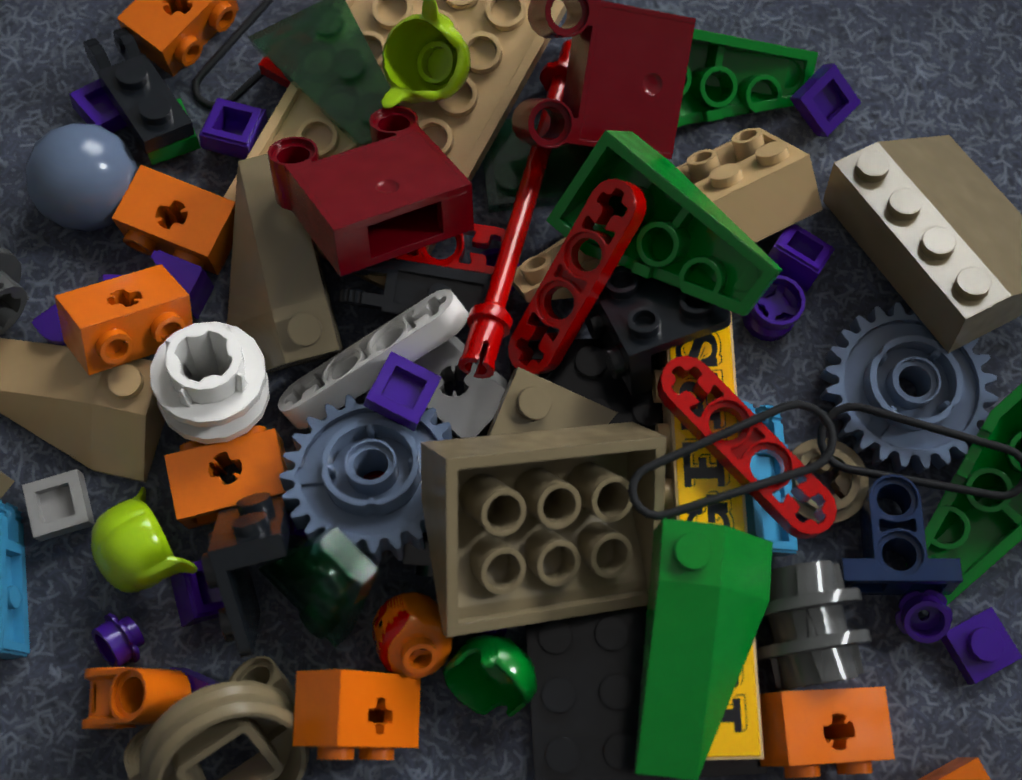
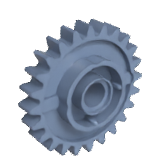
(947, 388)
(328, 484)

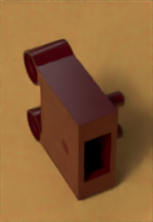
(620, 75)
(375, 196)

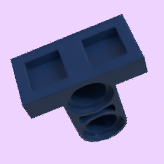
(899, 534)

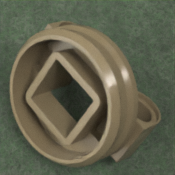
(252, 702)

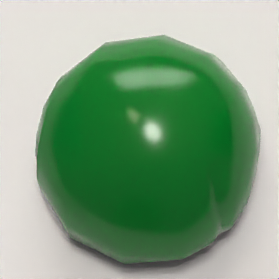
(491, 674)

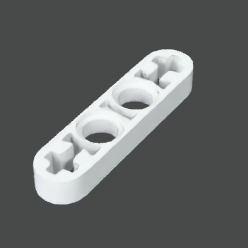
(357, 367)

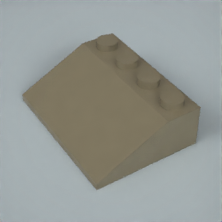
(934, 233)
(539, 524)

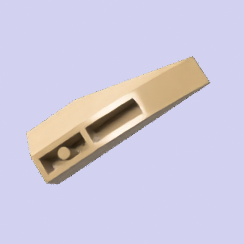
(750, 179)

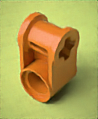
(131, 695)

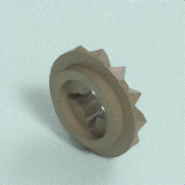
(848, 488)

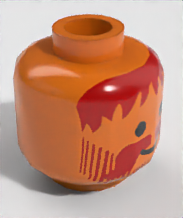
(410, 635)

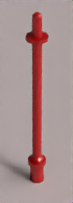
(490, 320)

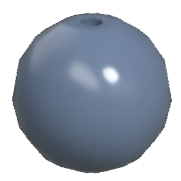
(79, 175)

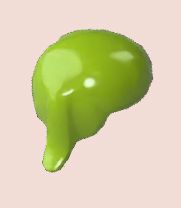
(424, 58)
(133, 547)

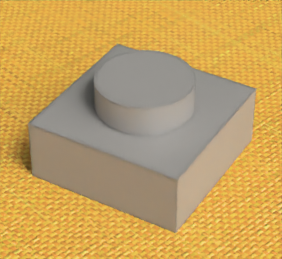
(58, 505)

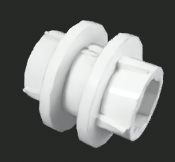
(210, 382)

